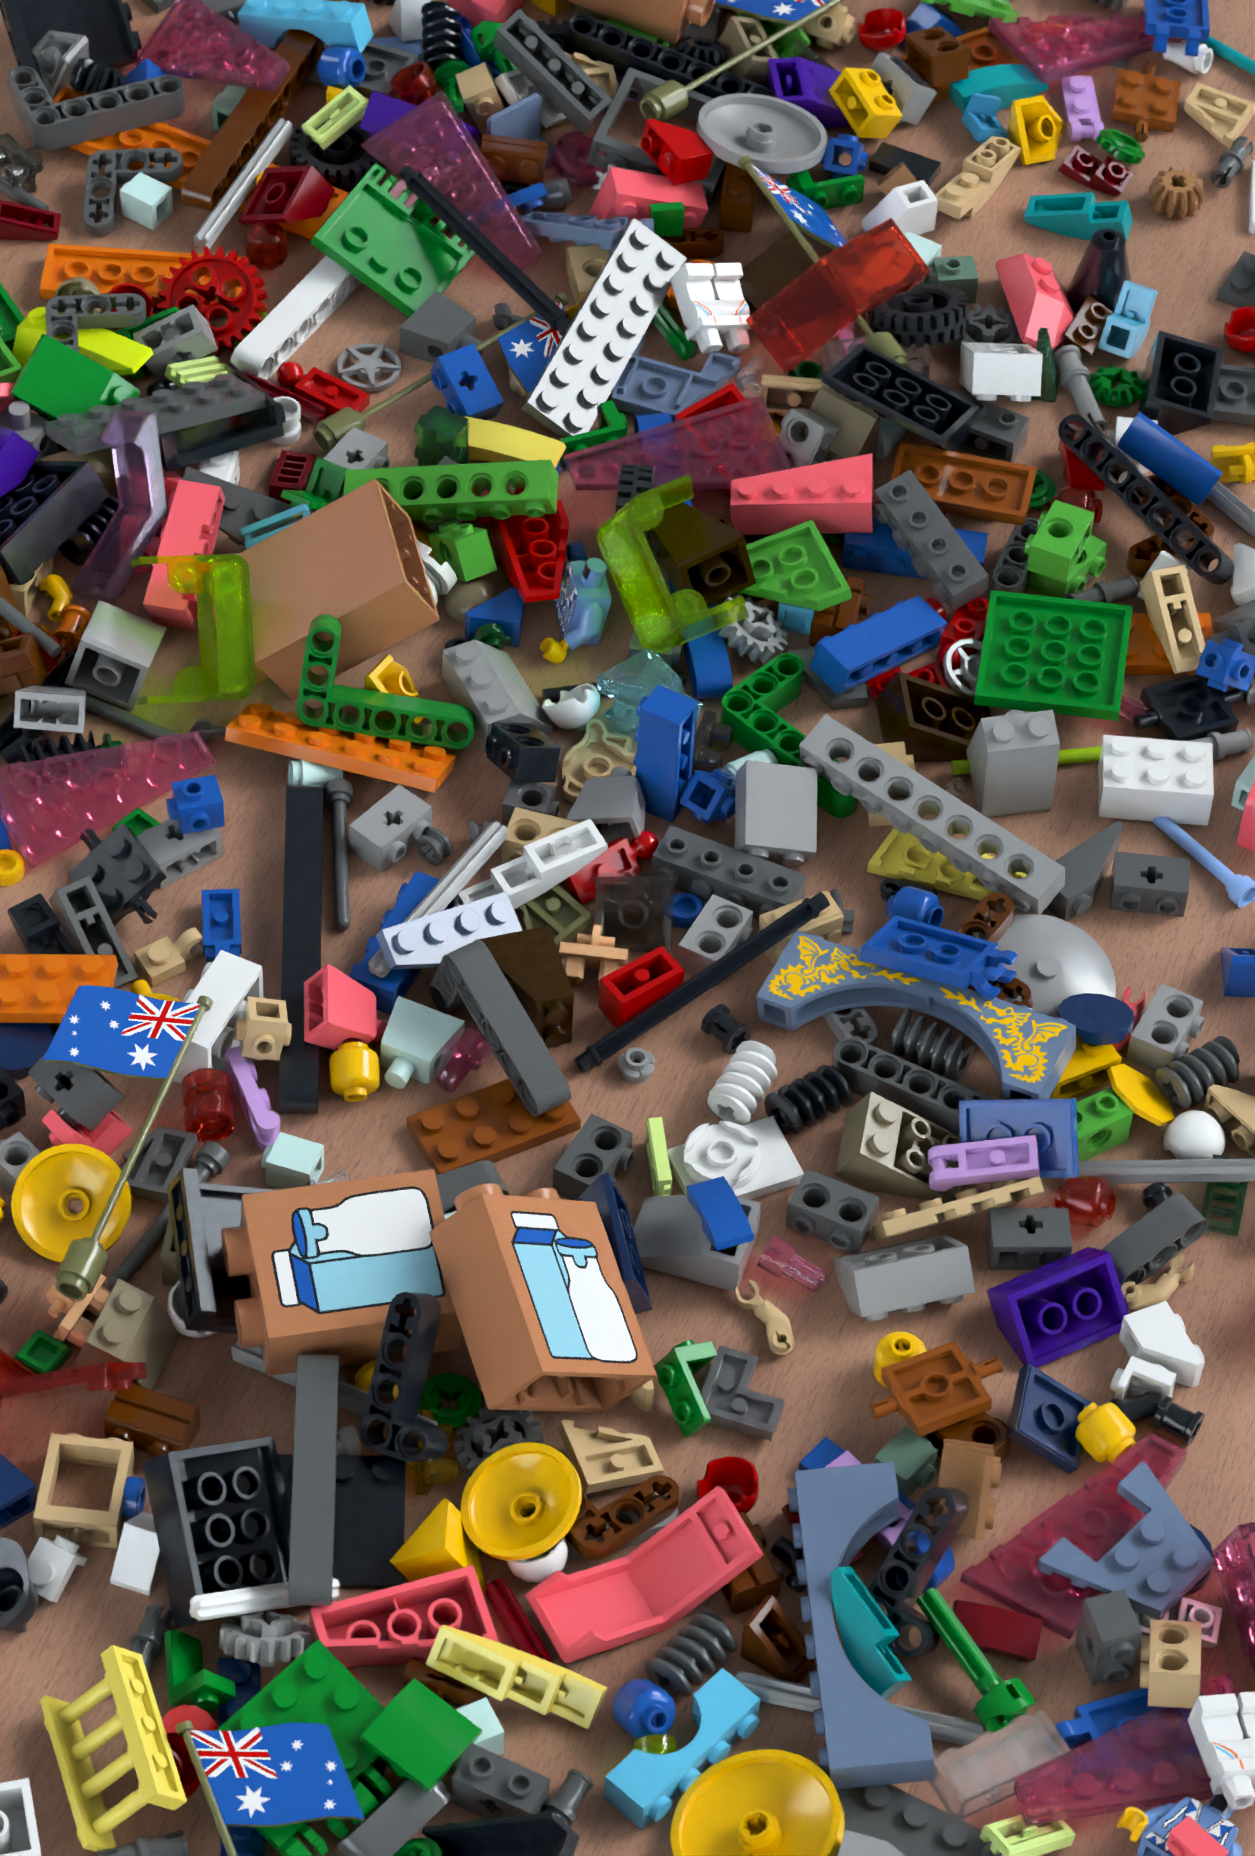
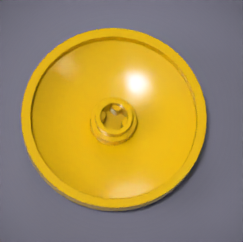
(759, 1807)

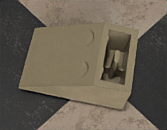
(888, 1150)

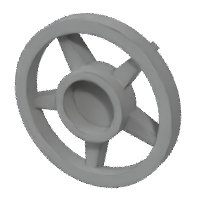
(369, 366)
(968, 669)

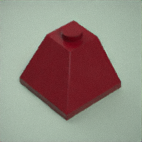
(287, 196)

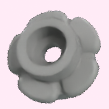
(633, 1071)

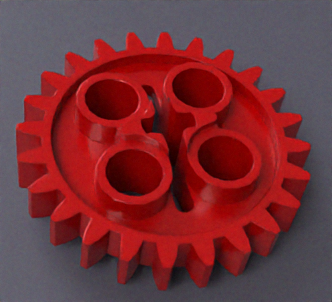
(225, 274)

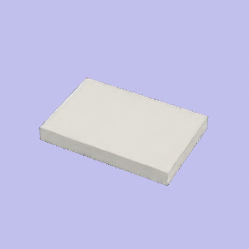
(777, 1167)

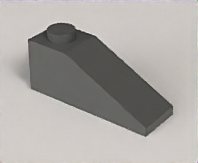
(1085, 872)
(89, 925)

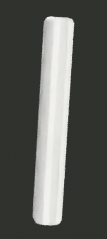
(245, 1601)

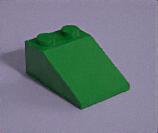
(65, 381)

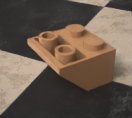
(973, 1471)

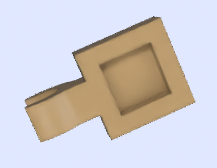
(167, 959)

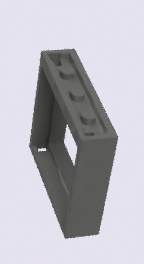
(633, 157)

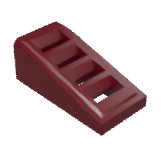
(26, 222)
(290, 478)

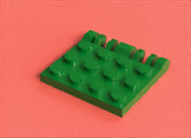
(392, 244)
(326, 1693)

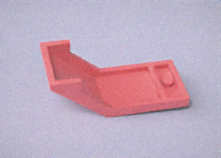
(650, 1585)

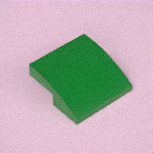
(420, 1735)

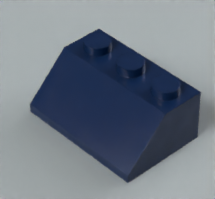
(621, 1236)

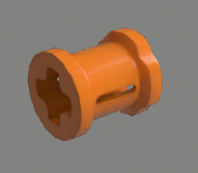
(71, 627)

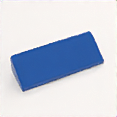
(1169, 459)

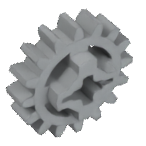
(757, 634)
(265, 1637)

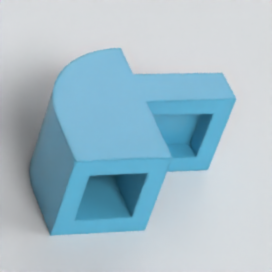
(1130, 322)

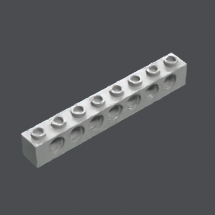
(834, 740)

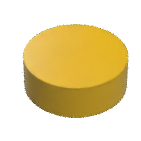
(11, 867)

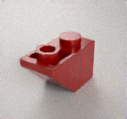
(676, 151)

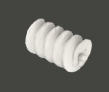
(743, 1082)

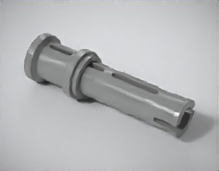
(1076, 380)

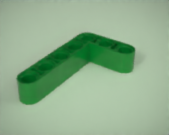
(371, 702)
(756, 726)

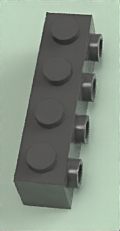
(552, 71)
(995, 431)
(930, 541)
(717, 869)

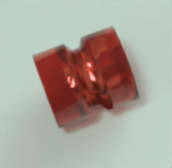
(415, 83)
(208, 1104)

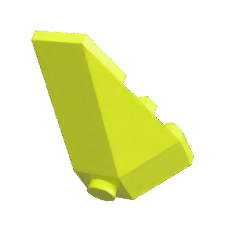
(98, 344)

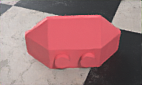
(1035, 298)

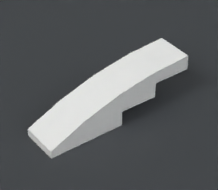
(542, 866)

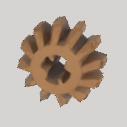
(1176, 193)

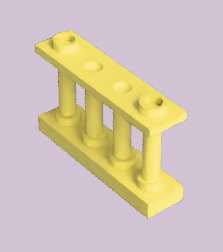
(146, 1749)

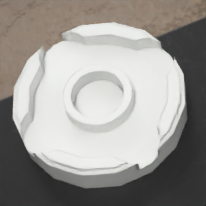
(722, 1151)

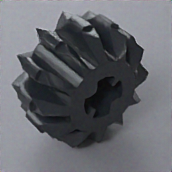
(703, 49)
(94, 77)

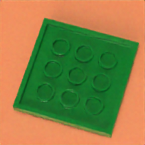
(1054, 655)

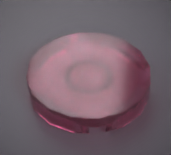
(571, 159)

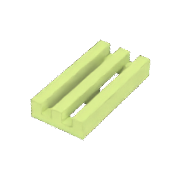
(340, 120)
(195, 370)
(658, 1157)
(1031, 1841)

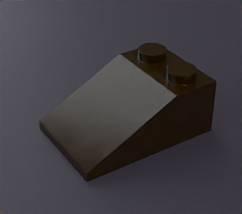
(928, 718)

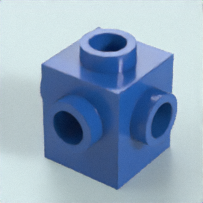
(840, 146)
(1226, 665)
(710, 796)
(196, 804)

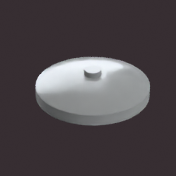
(767, 129)
(1055, 961)

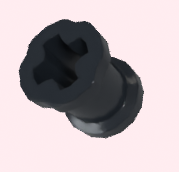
(725, 1028)
(1178, 1420)

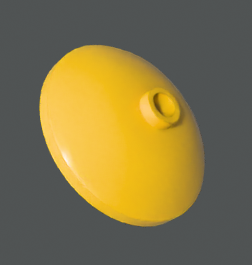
(49, 1187)
(509, 1487)

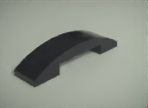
(39, 927)

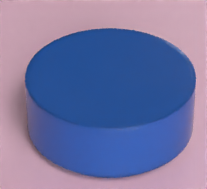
(575, 551)
(686, 909)
(133, 1497)

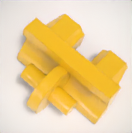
(1234, 462)

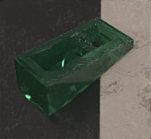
(1049, 378)
(1220, 1227)

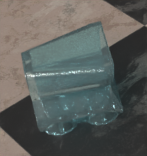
(632, 681)

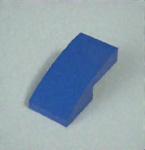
(720, 1212)

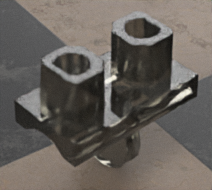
(19, 164)
(710, 735)

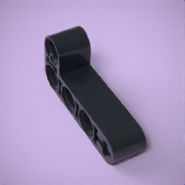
(410, 1379)
(918, 1565)

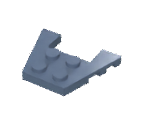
(662, 388)
(1152, 1562)

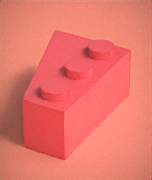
(631, 193)

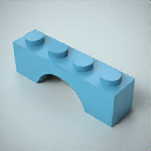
(331, 21)
(648, 1783)

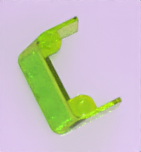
(656, 615)
(223, 627)

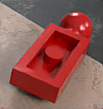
(322, 388)
(966, 623)
(618, 858)

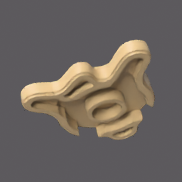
(594, 758)

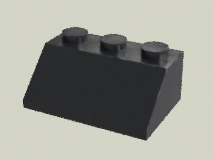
(1180, 383)

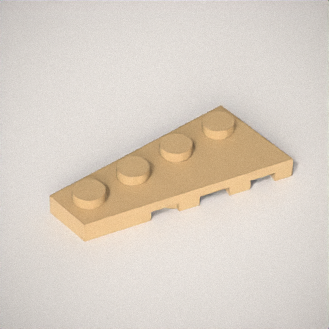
(966, 1204)

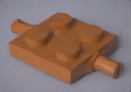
(1145, 101)
(936, 1388)

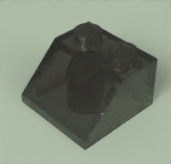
(636, 909)

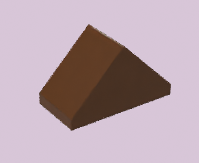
(775, 1642)

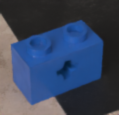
(466, 384)

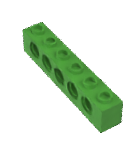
(468, 481)

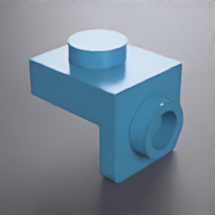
(981, 118)

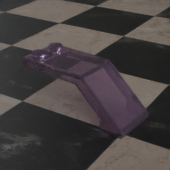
(140, 510)

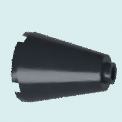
(1100, 271)

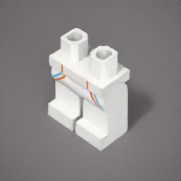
(712, 305)
(1226, 1744)

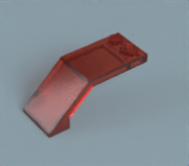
(837, 293)
(22, 1383)

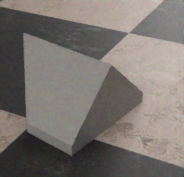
(56, 57)

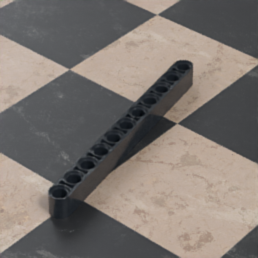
(301, 942)

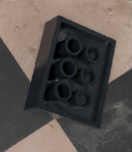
(903, 397)
(45, 514)
(367, 1518)
(219, 1520)

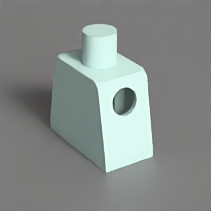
(417, 1042)

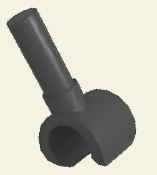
(504, 317)
(207, 729)
(848, 914)

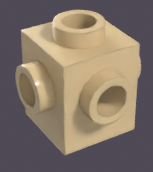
(831, 27)
(263, 1029)

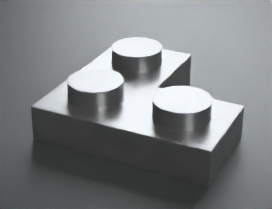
(732, 1402)

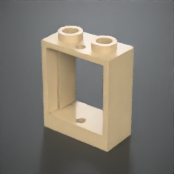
(78, 1524)

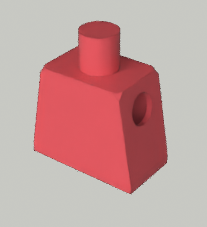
(339, 1010)

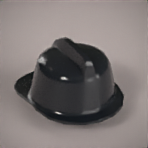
(17, 1592)

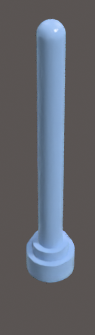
(1239, 888)

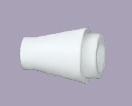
(1195, 65)

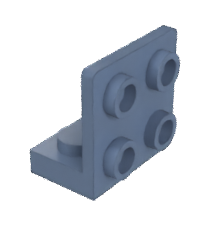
(520, 121)

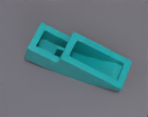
(1005, 80)
(1078, 215)
(866, 1634)

